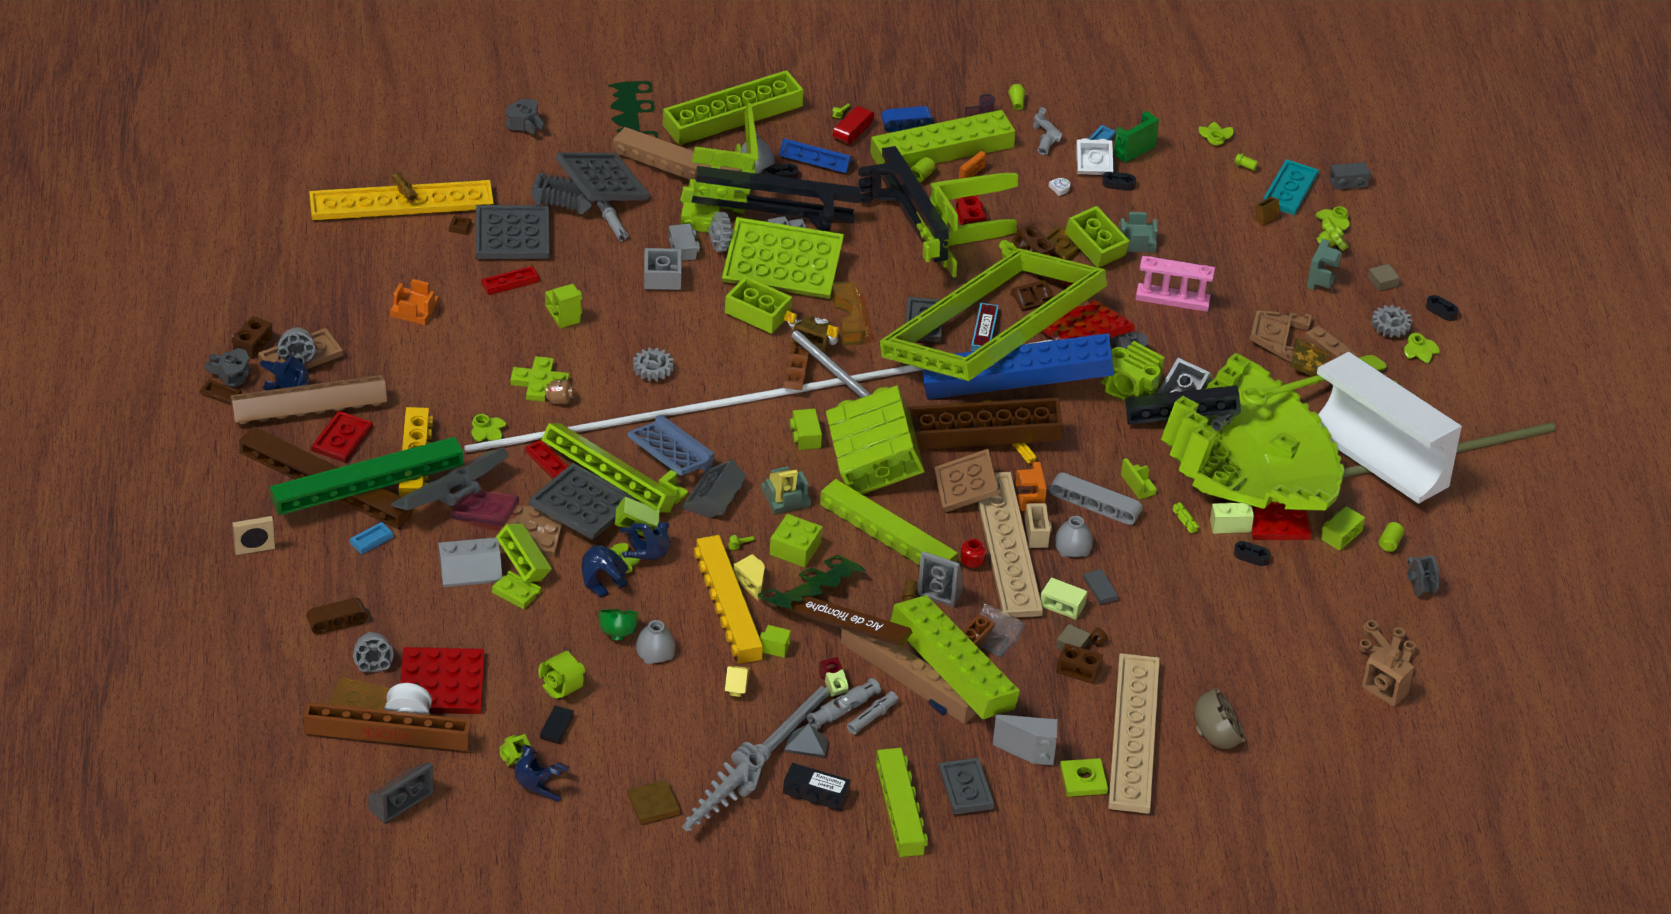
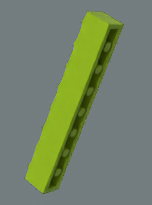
(609, 467)
(882, 523)

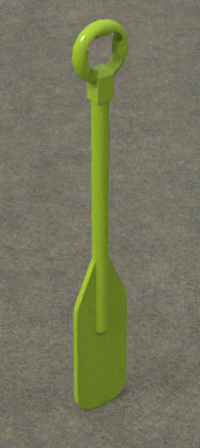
(1267, 393)

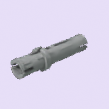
(609, 214)
(878, 708)

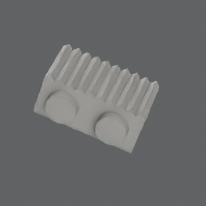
(684, 238)

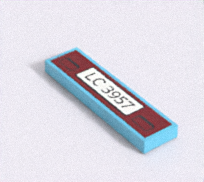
(984, 325)

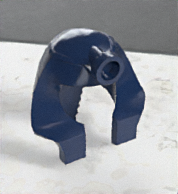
(288, 373)
(655, 545)
(602, 558)
(532, 776)

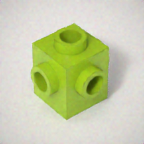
(512, 748)

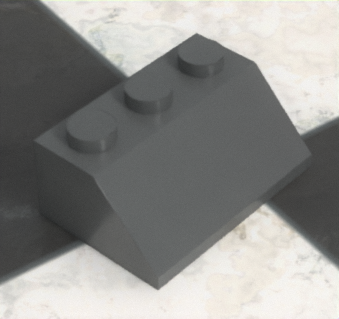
(715, 490)
(402, 792)

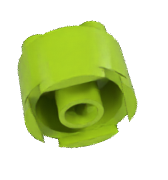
(561, 675)

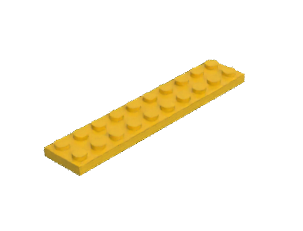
(389, 201)

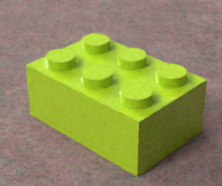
(1097, 236)
(758, 304)

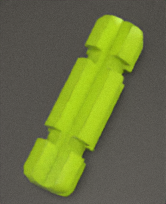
(1185, 517)

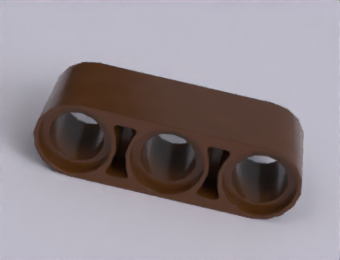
(336, 616)

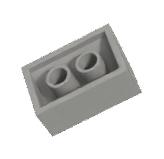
(470, 562)

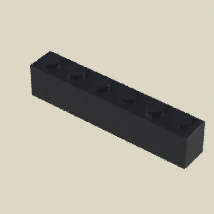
(1159, 406)

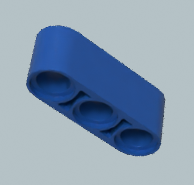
(906, 118)

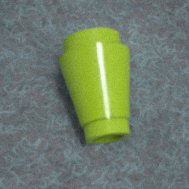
(1017, 96)

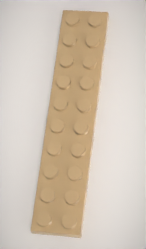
(1009, 551)
(1134, 733)

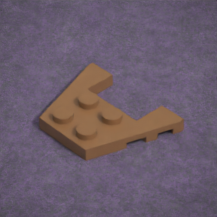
(1272, 330)

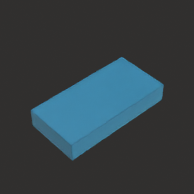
(1103, 133)
(371, 538)

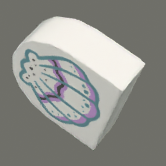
(1060, 186)

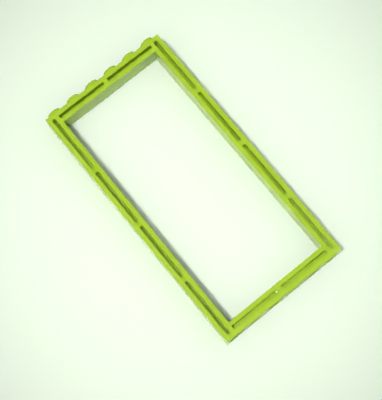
(901, 343)

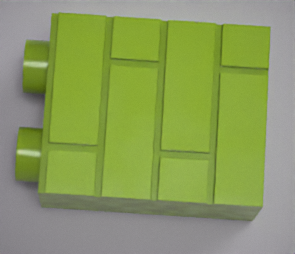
(874, 440)

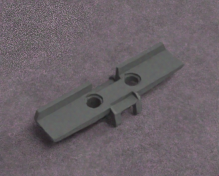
(461, 479)

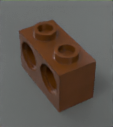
(1033, 240)
(253, 336)
(1079, 663)

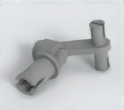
(1052, 134)

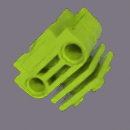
(1135, 372)

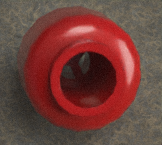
(973, 553)

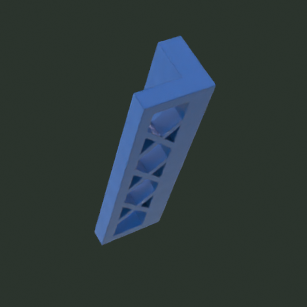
(815, 155)

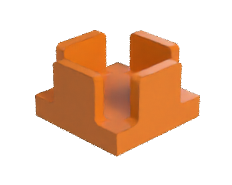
(414, 303)
(1034, 479)

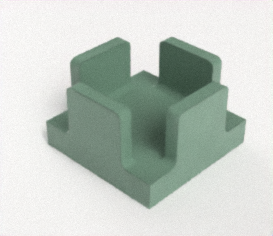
(1141, 234)
(1323, 256)
(791, 500)

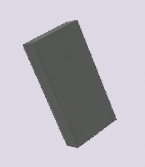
(1100, 586)

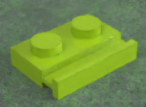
(516, 590)

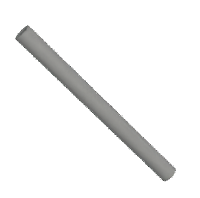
(829, 364)

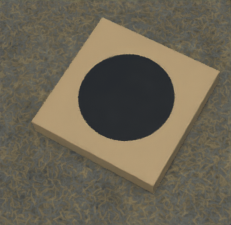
(253, 535)

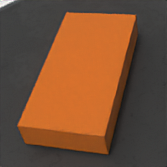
(973, 166)

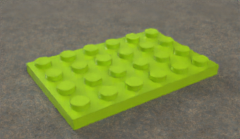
(783, 257)

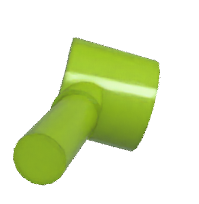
(838, 112)
(735, 542)

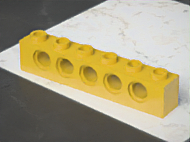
(415, 434)

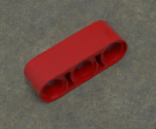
(853, 125)

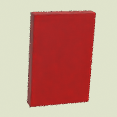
(341, 436)

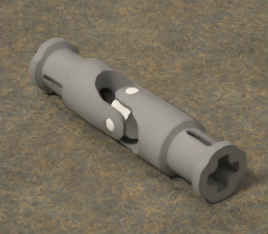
(846, 702)

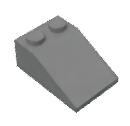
(1185, 377)
(940, 579)
(1027, 737)

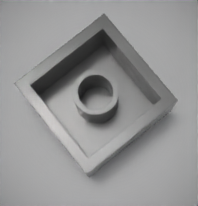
(662, 268)

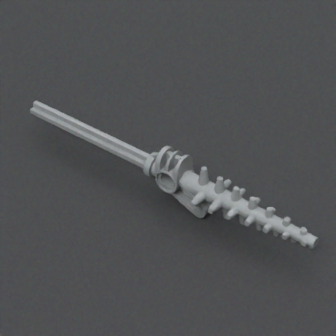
(749, 763)

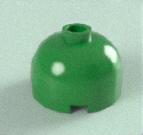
(617, 622)

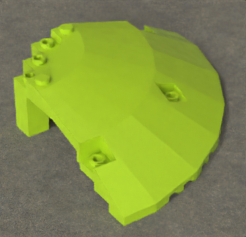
(1266, 451)

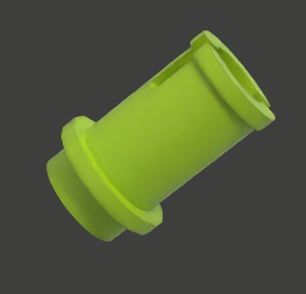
(1246, 162)

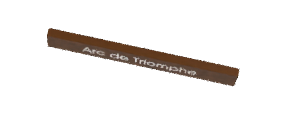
(850, 620)

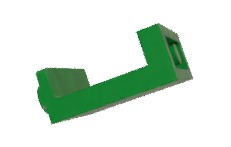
(1136, 140)

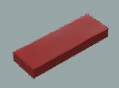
(510, 280)
(546, 458)

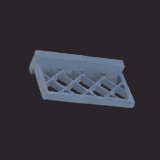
(675, 439)

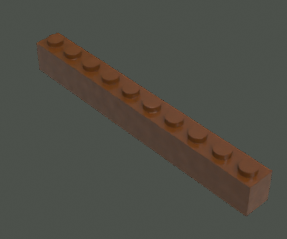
(298, 463)

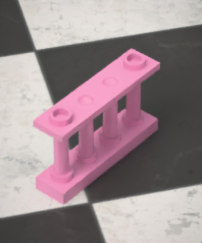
(1171, 296)

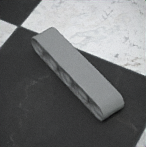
(1095, 498)

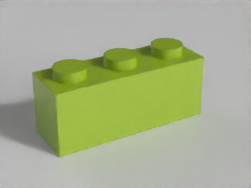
(523, 552)

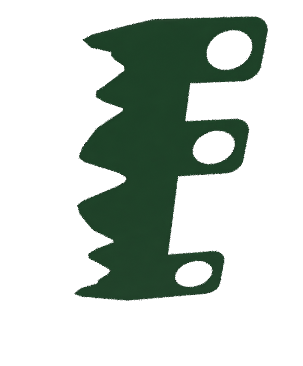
(629, 105)
(812, 588)

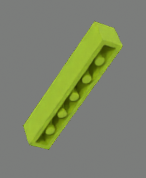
(900, 802)

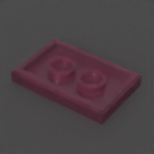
(485, 508)

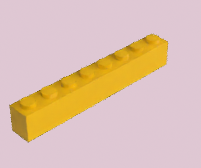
(728, 599)

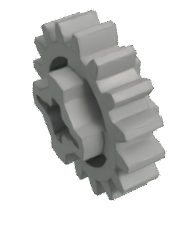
(720, 231)
(1391, 321)
(653, 364)

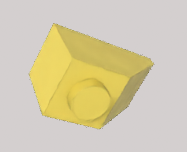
(783, 482)
(750, 575)
(737, 680)

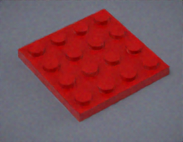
(1089, 321)
(448, 675)

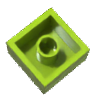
(796, 540)

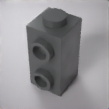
(1349, 175)

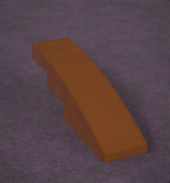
(796, 367)

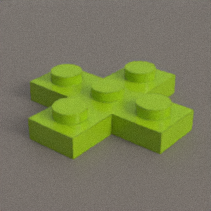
(537, 378)

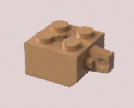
(1388, 676)

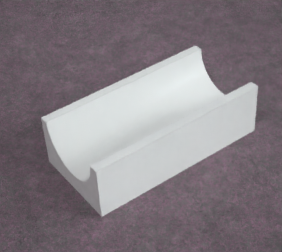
(1388, 428)

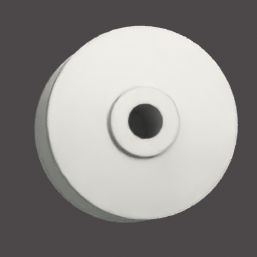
(408, 699)

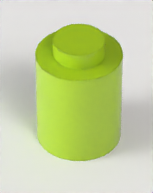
(923, 168)
(1391, 536)

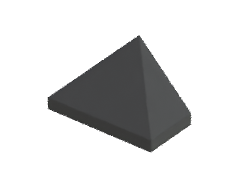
(806, 742)

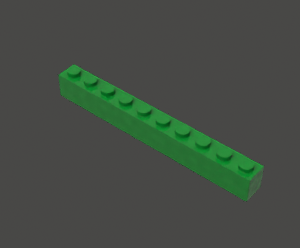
(366, 476)

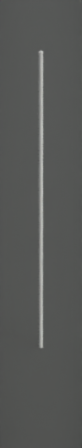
(696, 407)

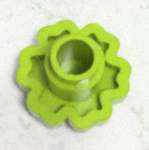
(1333, 234)

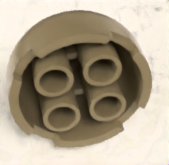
(1217, 720)

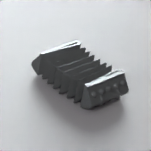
(559, 191)

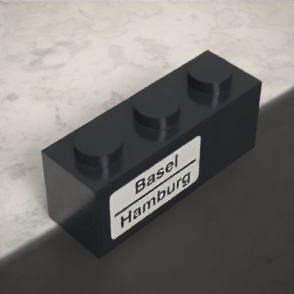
(816, 786)

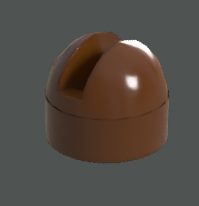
(1099, 636)

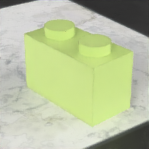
(1231, 518)
(1063, 598)

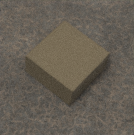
(1383, 277)
(1073, 636)

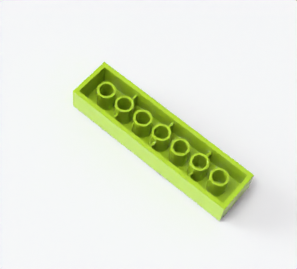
(727, 107)
(948, 139)
(956, 657)

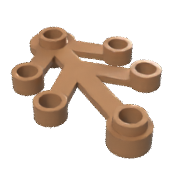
(1371, 630)

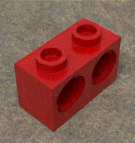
(970, 210)

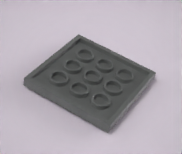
(602, 176)
(512, 231)
(580, 501)

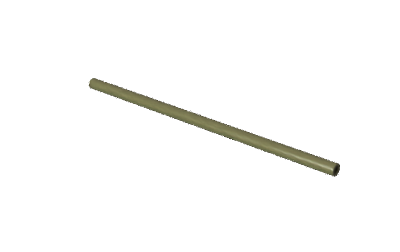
(1477, 443)

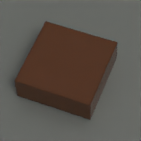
(460, 225)

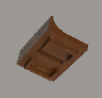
(1025, 299)

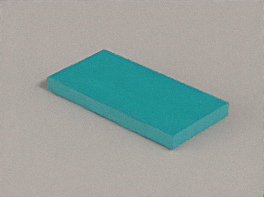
(1292, 185)

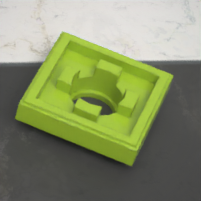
(1079, 786)

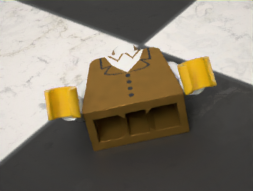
(816, 330)

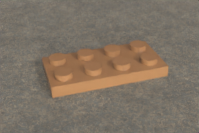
(325, 350)

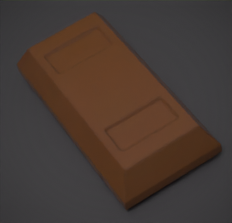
(219, 391)

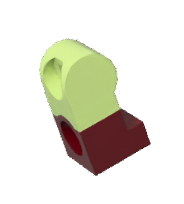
(833, 677)

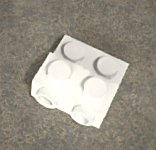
(1094, 156)

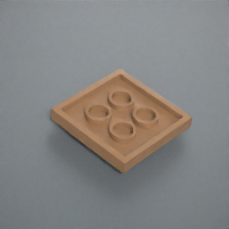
(966, 480)
(541, 527)

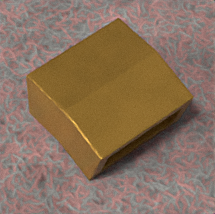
(1267, 210)

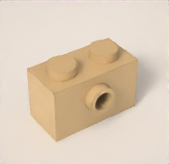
(1037, 525)

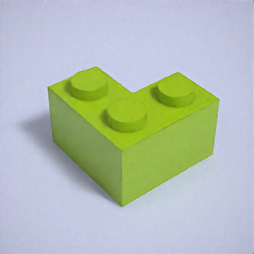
(564, 305)

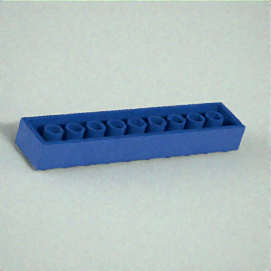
(1031, 366)

